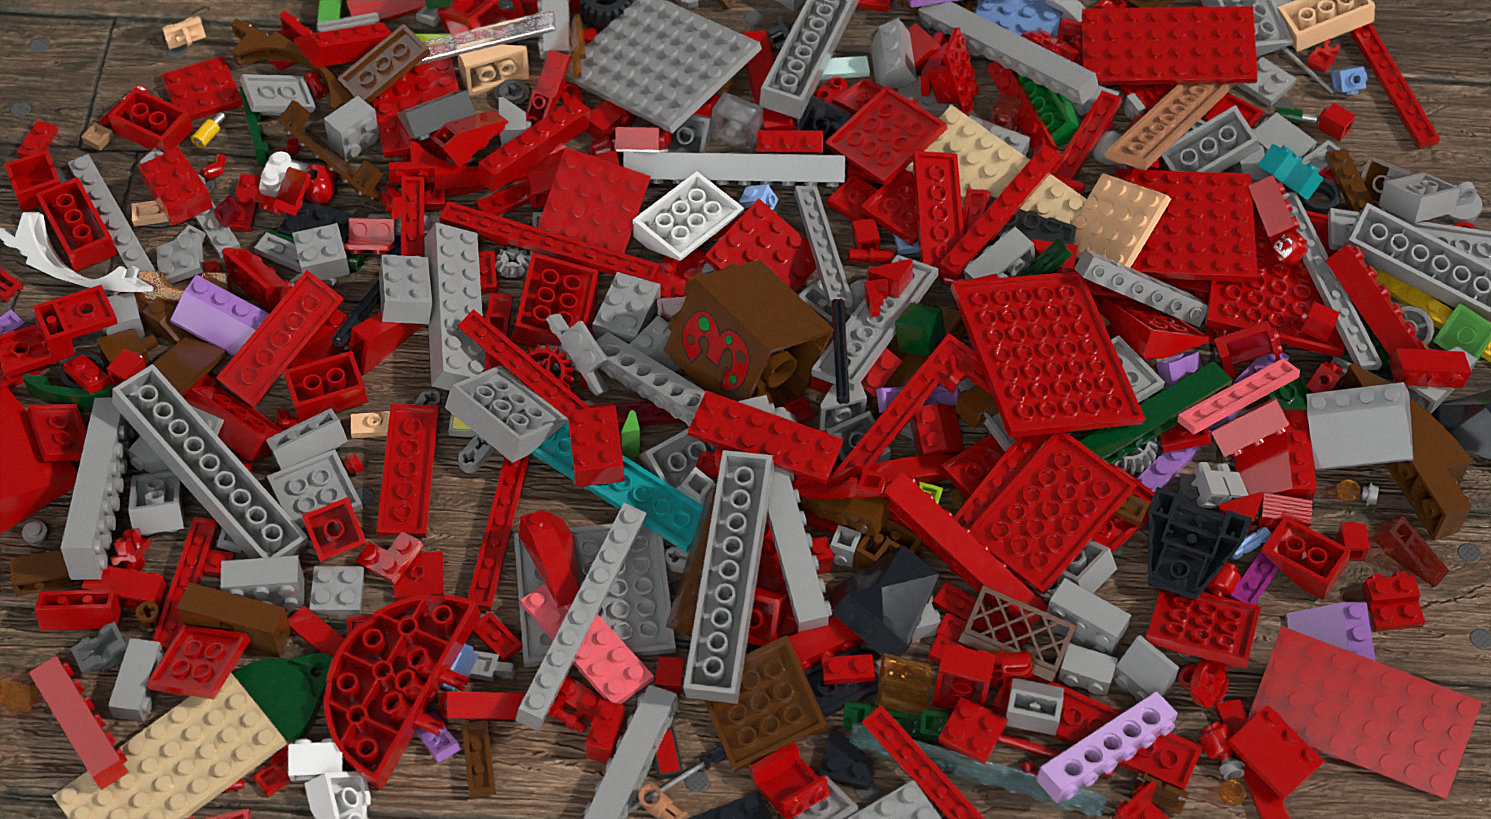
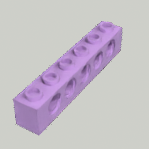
(1152, 710)

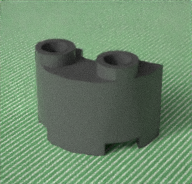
(101, 652)

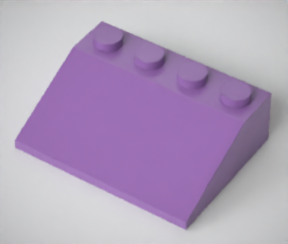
(1337, 624)

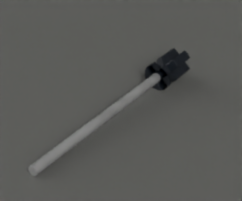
(1300, 63)
(715, 756)

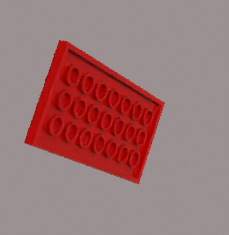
(1170, 45)
(1367, 711)

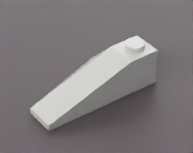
(338, 796)

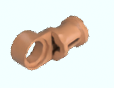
(662, 806)

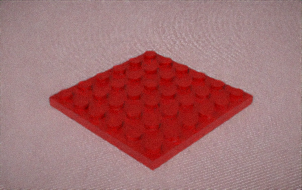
(1204, 228)

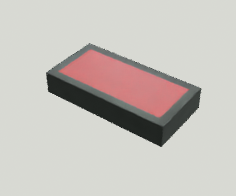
(667, 757)

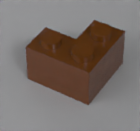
(887, 540)

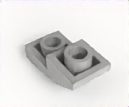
(1070, 8)

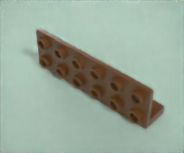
(363, 179)

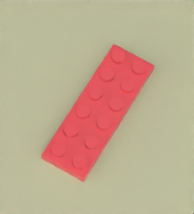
(603, 656)

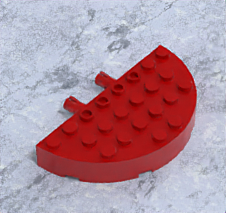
(391, 675)

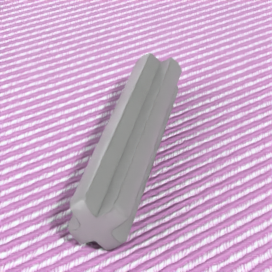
(354, 21)

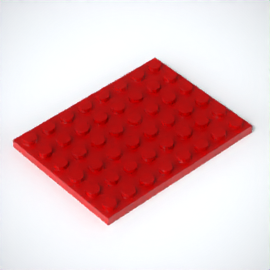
(1277, 297)
(1046, 354)

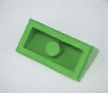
(631, 436)

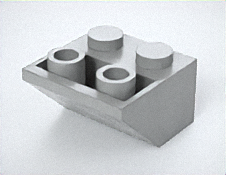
(1034, 706)

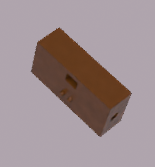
(216, 609)

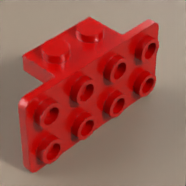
(955, 80)

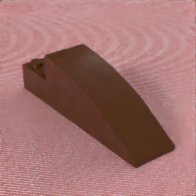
(1437, 468)

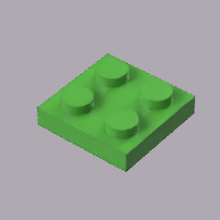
(1466, 331)

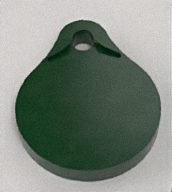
(287, 691)

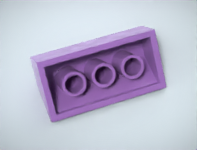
(217, 315)

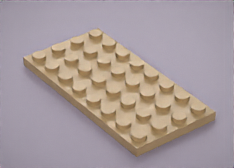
(992, 165)
(181, 760)

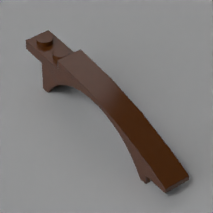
(260, 46)

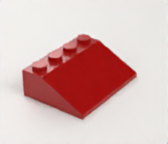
(551, 289)
(1150, 330)
(1281, 462)

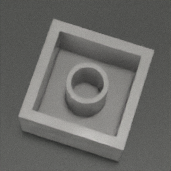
(352, 128)
(321, 252)

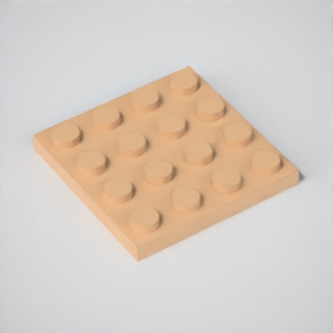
(1118, 219)

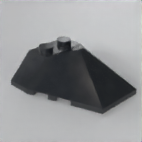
(1468, 422)
(1189, 543)
(885, 600)

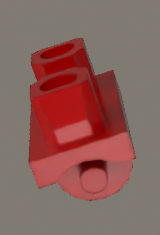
(131, 549)

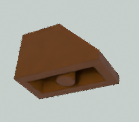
(157, 319)

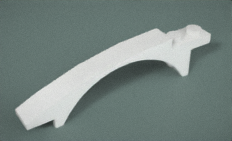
(35, 244)

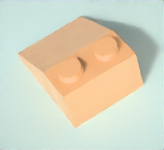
(491, 66)

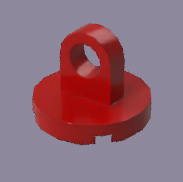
(1207, 683)

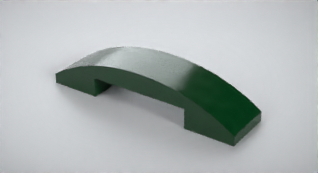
(41, 389)
(919, 727)

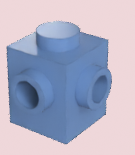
(1349, 79)

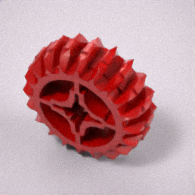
(549, 358)

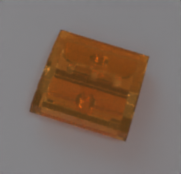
(577, 46)
(903, 684)

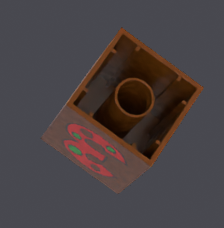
(747, 335)

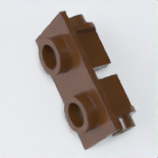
(1164, 795)

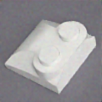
(275, 171)

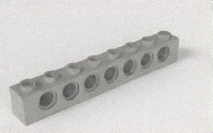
(650, 378)

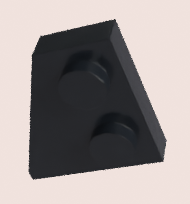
(846, 764)

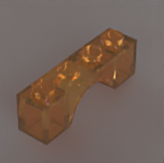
(171, 294)

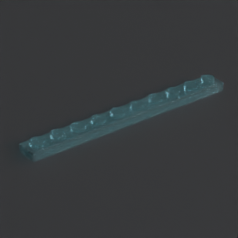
(988, 774)

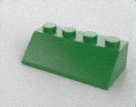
(1054, 111)

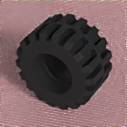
(601, 12)

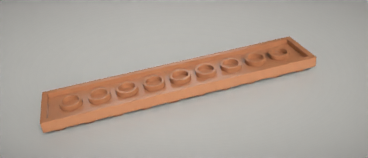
(1165, 124)

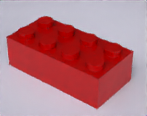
(76, 224)

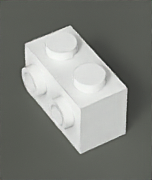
(313, 759)

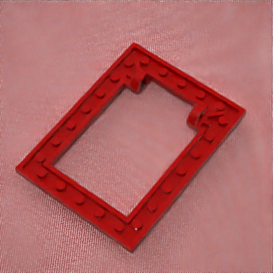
(945, 367)

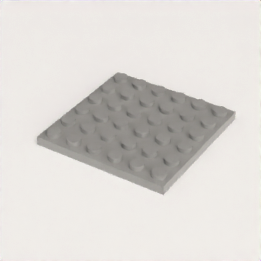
(634, 607)

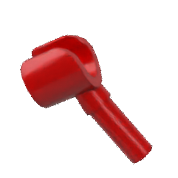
(292, 147)

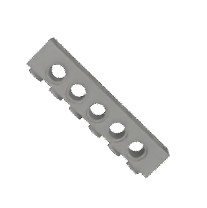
(1141, 287)

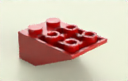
(467, 135)

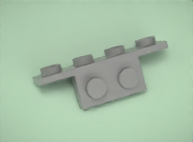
(582, 349)

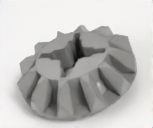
(512, 269)

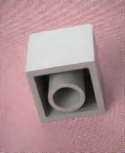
(127, 314)

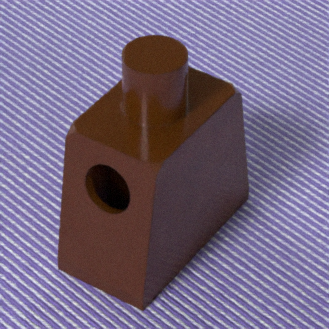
(114, 344)

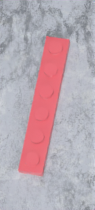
(1238, 396)

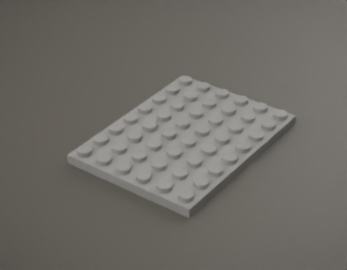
(662, 61)

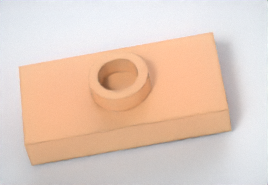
(369, 424)

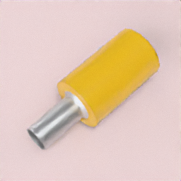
(207, 131)

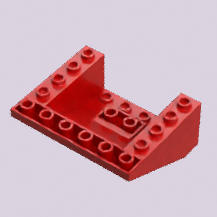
(25, 478)

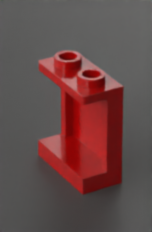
(1247, 346)
(788, 782)

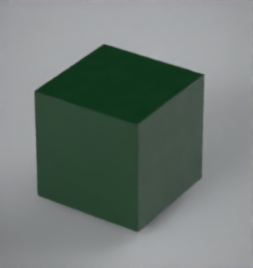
(920, 329)

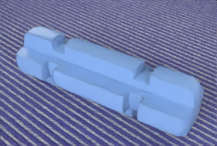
(1252, 541)

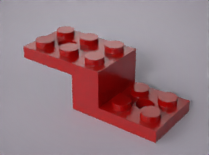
(54, 328)

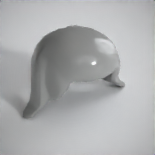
(1106, 140)

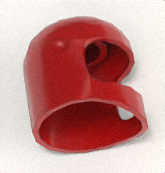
(323, 187)

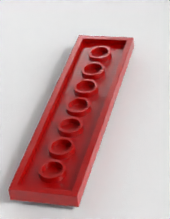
(1167, 759)

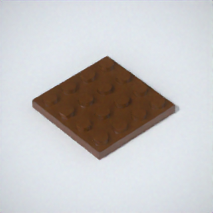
(772, 706)

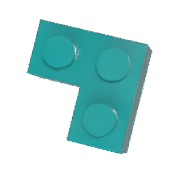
(1290, 171)

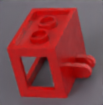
(474, 14)

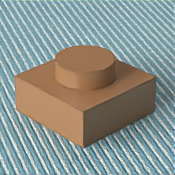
(97, 136)

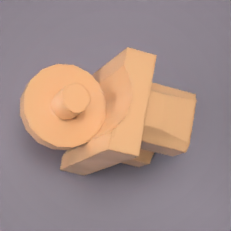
(184, 32)

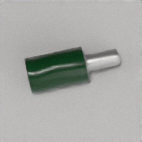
(1295, 116)

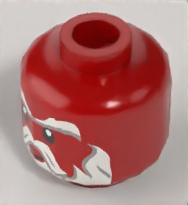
(1290, 248)

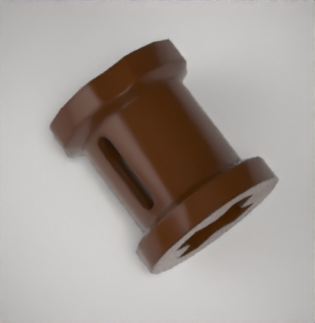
(145, 618)

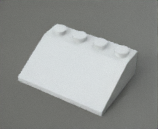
(685, 217)

